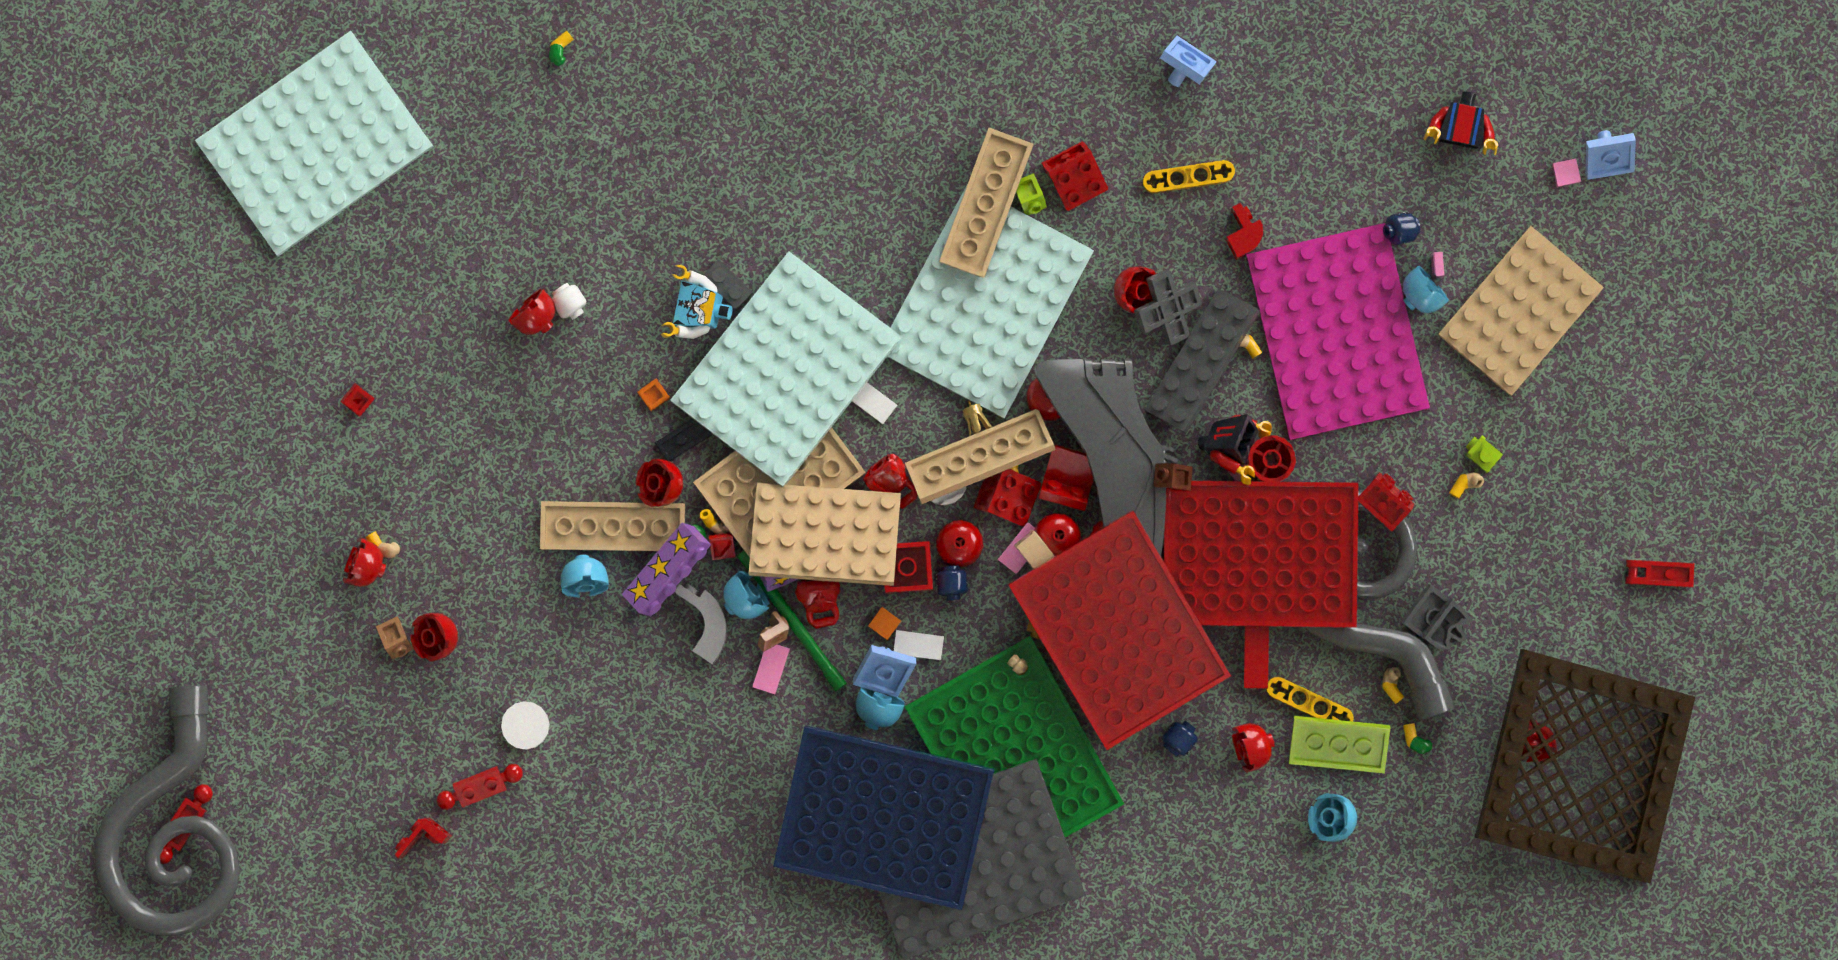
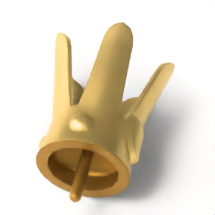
(972, 414)

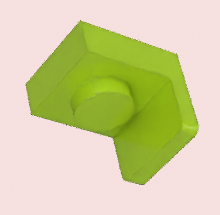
(1030, 195)
(1482, 453)

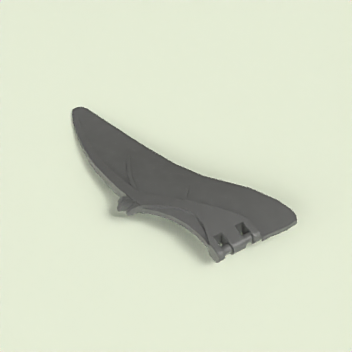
(1113, 435)

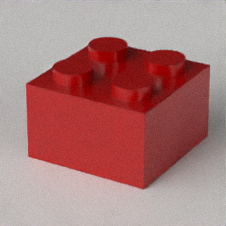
(912, 568)

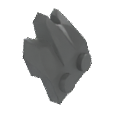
(1436, 618)

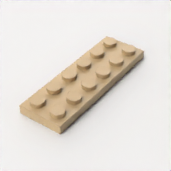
(986, 203)
(980, 456)
(607, 525)

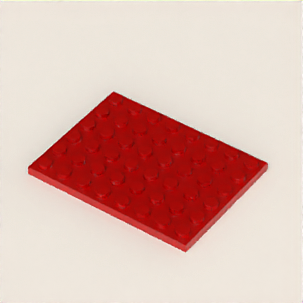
(1265, 552)
(1119, 630)

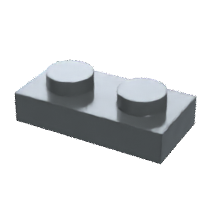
(728, 285)

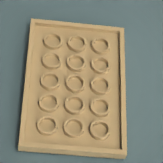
(1520, 311)
(733, 483)
(825, 534)

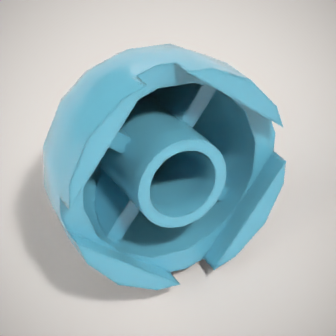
(1423, 292)
(584, 575)
(743, 597)
(878, 709)
(1332, 817)

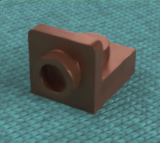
(1173, 476)

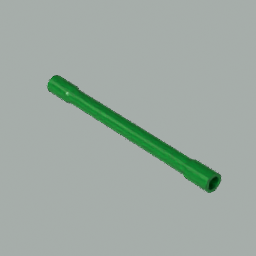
(829, 671)

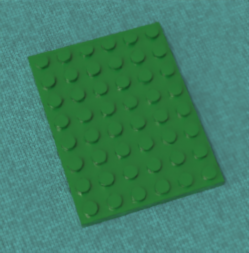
(1012, 718)

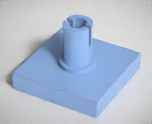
(1186, 62)
(1610, 155)
(884, 671)

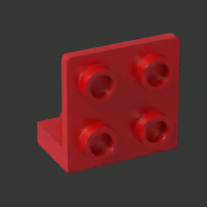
(1075, 175)
(1067, 478)
(1008, 496)
(1386, 501)
(435, 834)

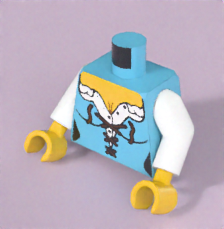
(696, 307)

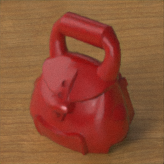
(891, 476)
(818, 598)

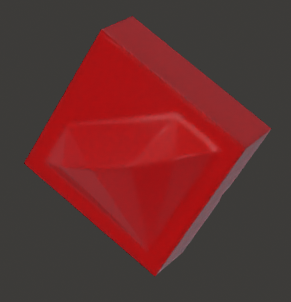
(357, 399)
(722, 546)

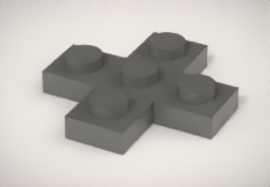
(1168, 307)

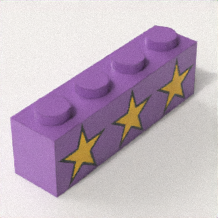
(666, 569)

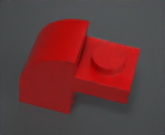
(1248, 237)

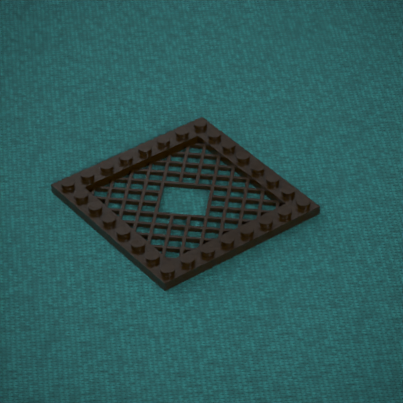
(1508, 756)

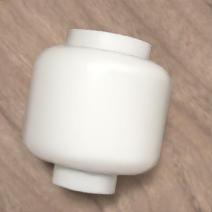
(568, 301)

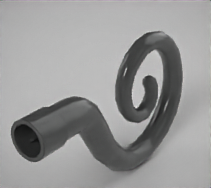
(1428, 691)
(189, 713)

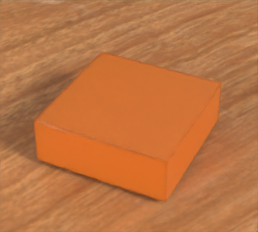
(653, 395)
(884, 623)

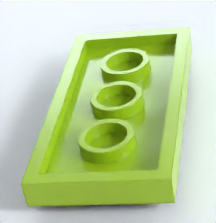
(1339, 744)

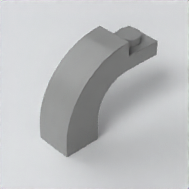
(715, 627)

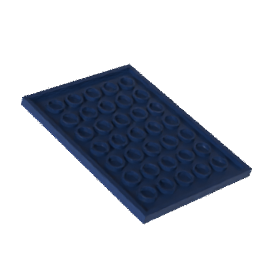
(883, 817)

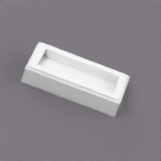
(874, 403)
(919, 645)

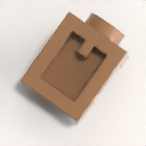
(775, 633)
(394, 638)

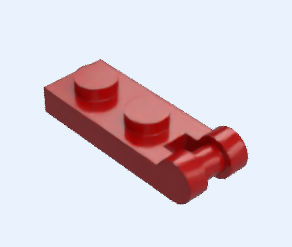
(1660, 573)

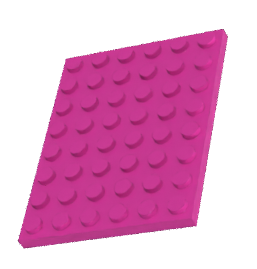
(1337, 331)

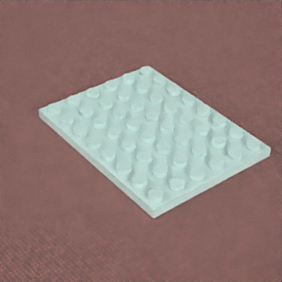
(314, 143)
(989, 331)
(786, 369)

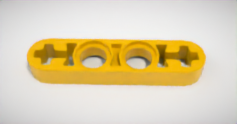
(1188, 174)
(1311, 699)

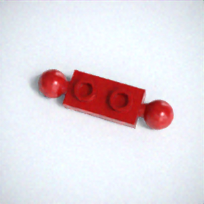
(479, 786)
(202, 795)

